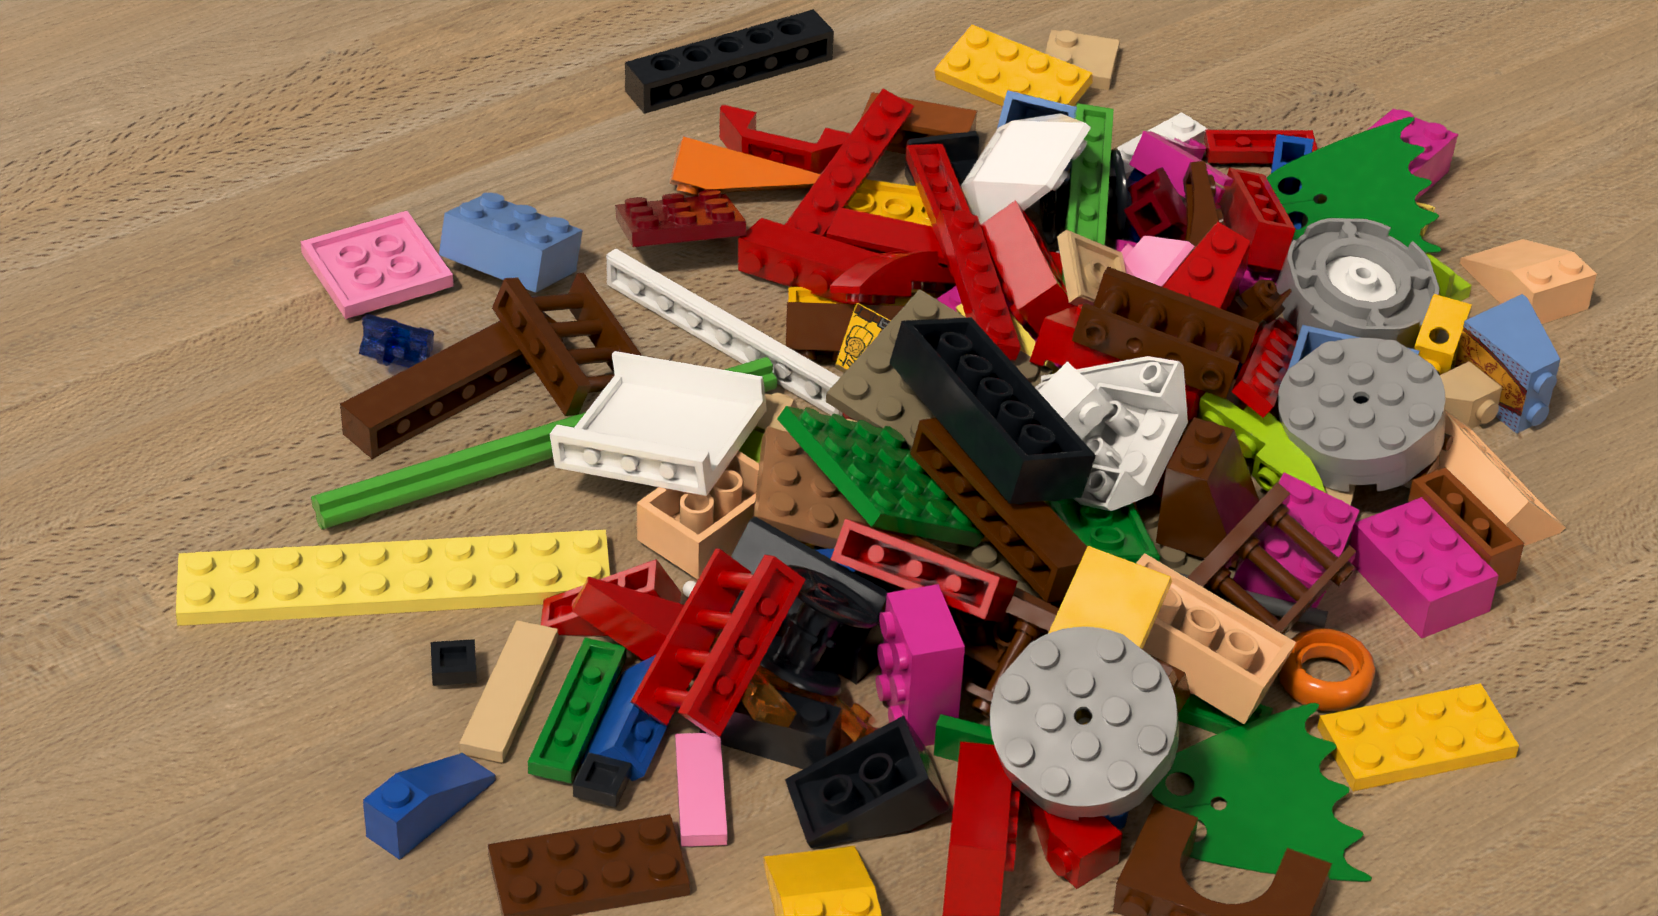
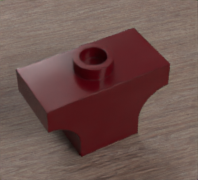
(1157, 207)

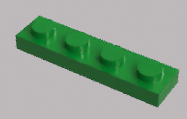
(577, 710)

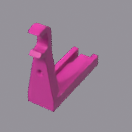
(1174, 156)

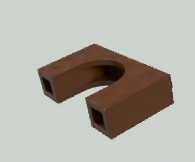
(1156, 887)

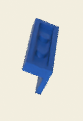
(625, 729)

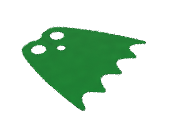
(1362, 180)
(1271, 793)

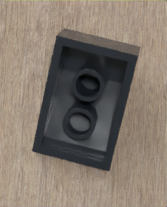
(868, 788)

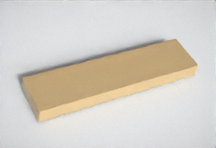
(508, 691)

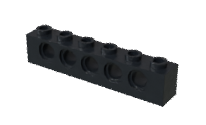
(728, 61)

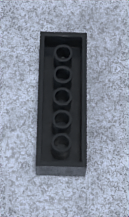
(992, 410)

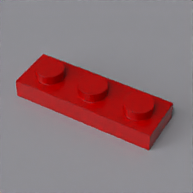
(1246, 145)

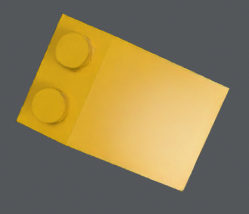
(821, 884)

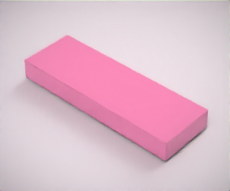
(700, 790)

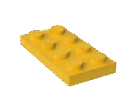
(993, 64)
(1417, 737)

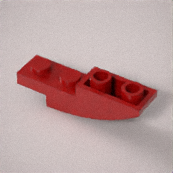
(892, 276)

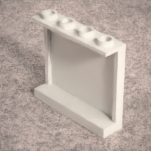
(663, 424)

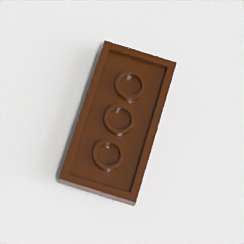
(589, 869)

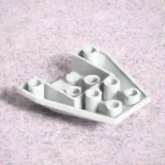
(1023, 163)
(1138, 433)

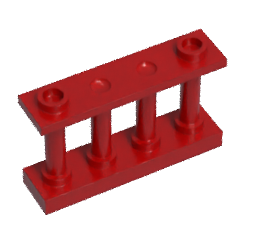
(736, 653)

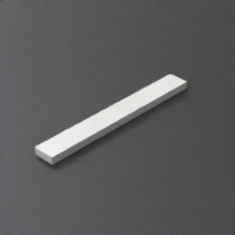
(719, 328)

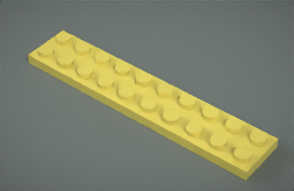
(385, 576)

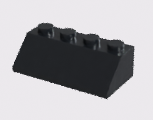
(856, 648)

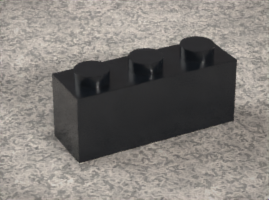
(808, 739)

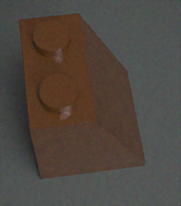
(1204, 490)

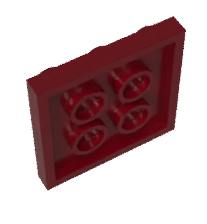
(679, 218)

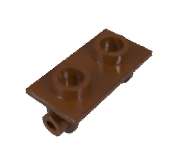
(1262, 302)

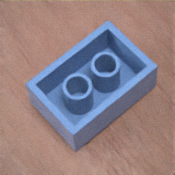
(510, 241)

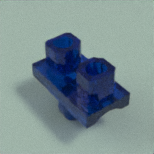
(395, 342)

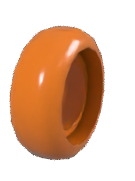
(1337, 647)

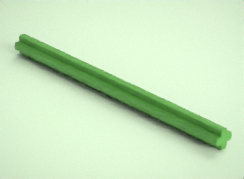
(461, 467)

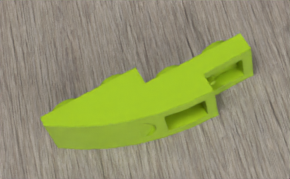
(1262, 441)

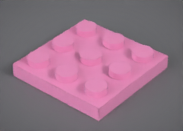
(376, 264)

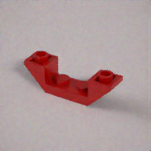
(739, 134)

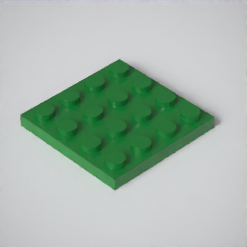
(879, 476)

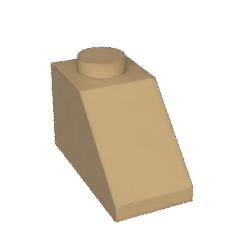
(1471, 395)

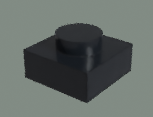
(453, 662)
(602, 779)

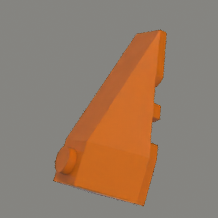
(711, 167)

